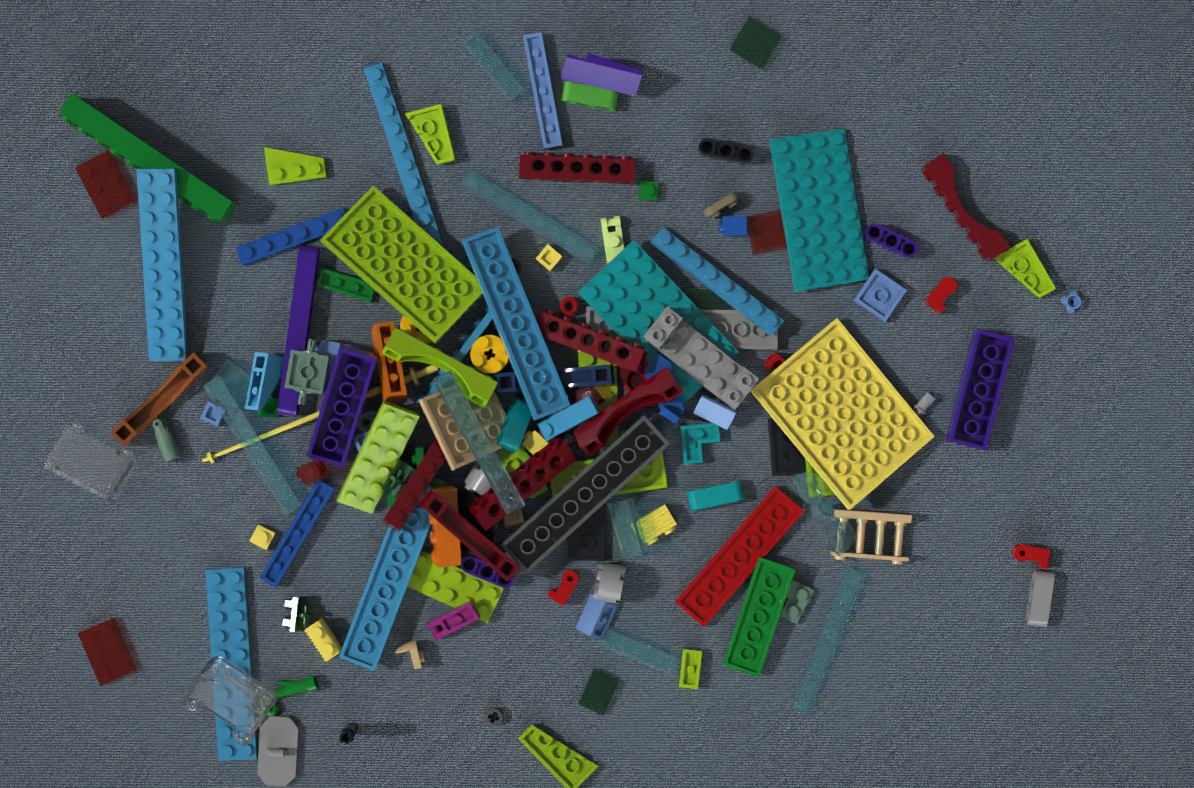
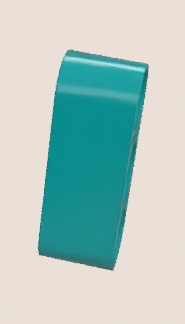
(514, 425)
(715, 495)

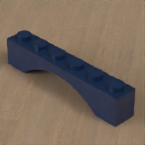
(569, 378)

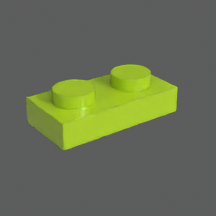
(690, 668)

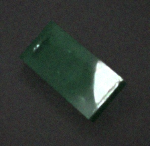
(703, 298)

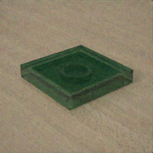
(755, 43)

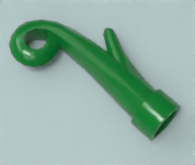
(294, 687)

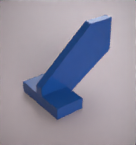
(673, 409)

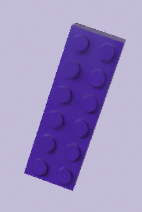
(980, 389)
(342, 405)

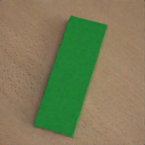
(345, 285)

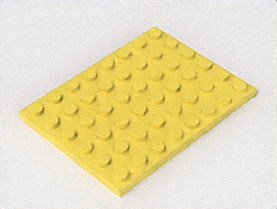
(842, 413)

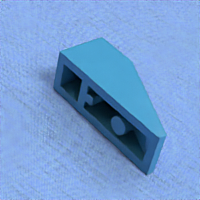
(263, 379)
(568, 418)

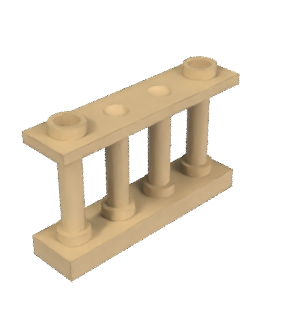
(881, 520)

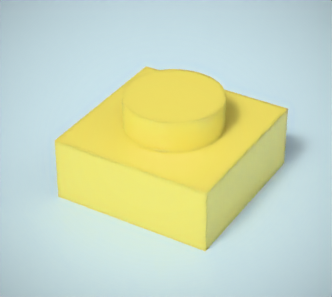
(548, 257)
(262, 537)

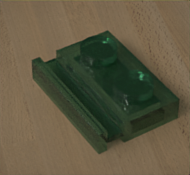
(598, 692)

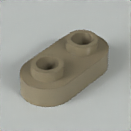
(715, 209)

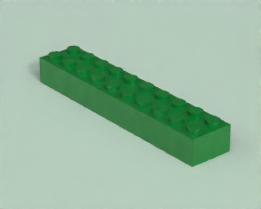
(142, 155)

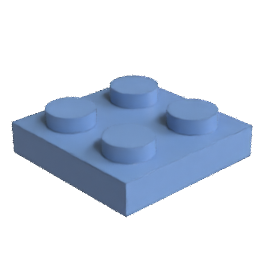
(879, 295)

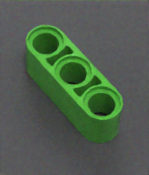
(589, 96)

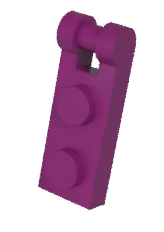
(453, 620)

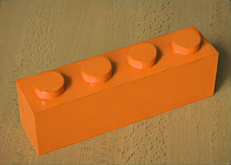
(389, 370)
(446, 545)

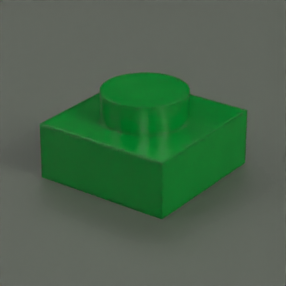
(648, 190)
(269, 408)
(417, 457)

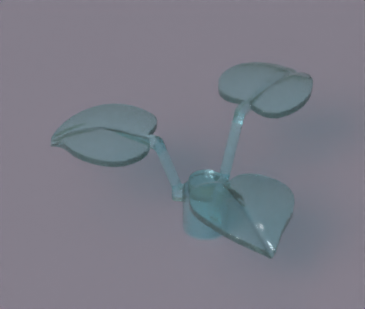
(839, 533)

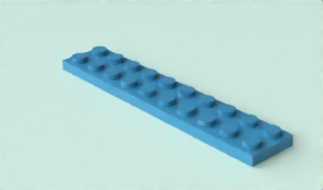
(162, 264)
(516, 323)
(385, 590)
(232, 642)

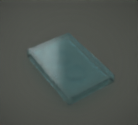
(627, 528)

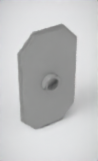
(277, 751)

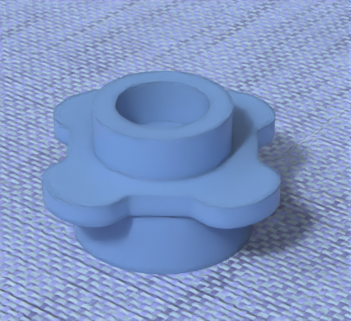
(1072, 296)

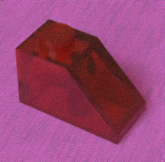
(311, 471)

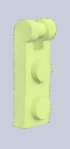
(612, 240)

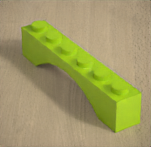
(404, 348)

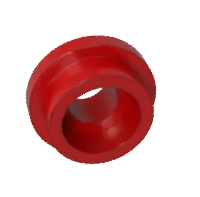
(569, 300)

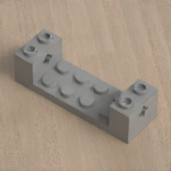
(700, 358)

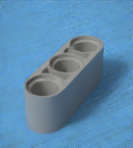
(1040, 598)

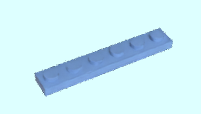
(542, 90)

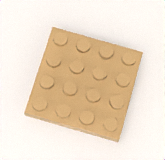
(449, 435)

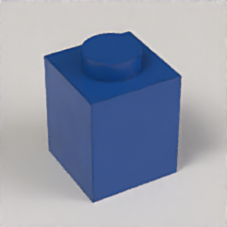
(733, 226)

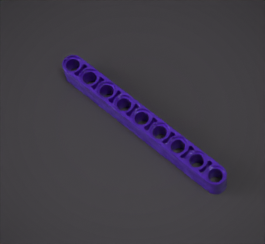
(299, 321)

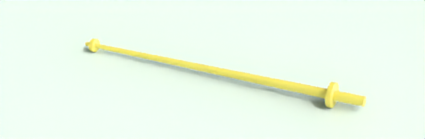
(413, 376)

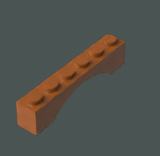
(159, 401)

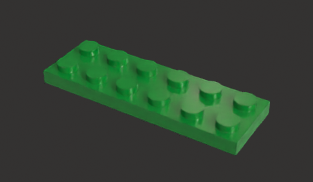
(759, 616)

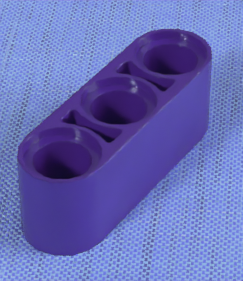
(898, 248)
(477, 572)

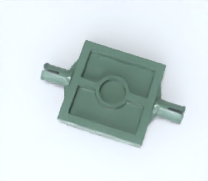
(307, 372)

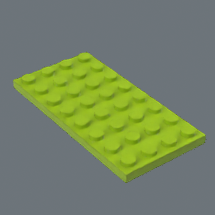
(403, 264)

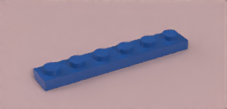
(288, 237)
(297, 533)

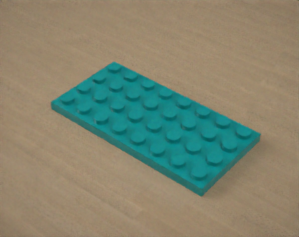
(819, 209)
(634, 294)

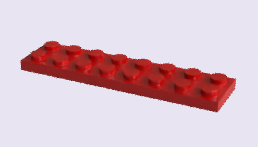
(739, 556)

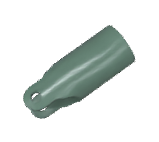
(166, 440)

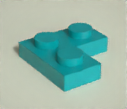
(693, 436)

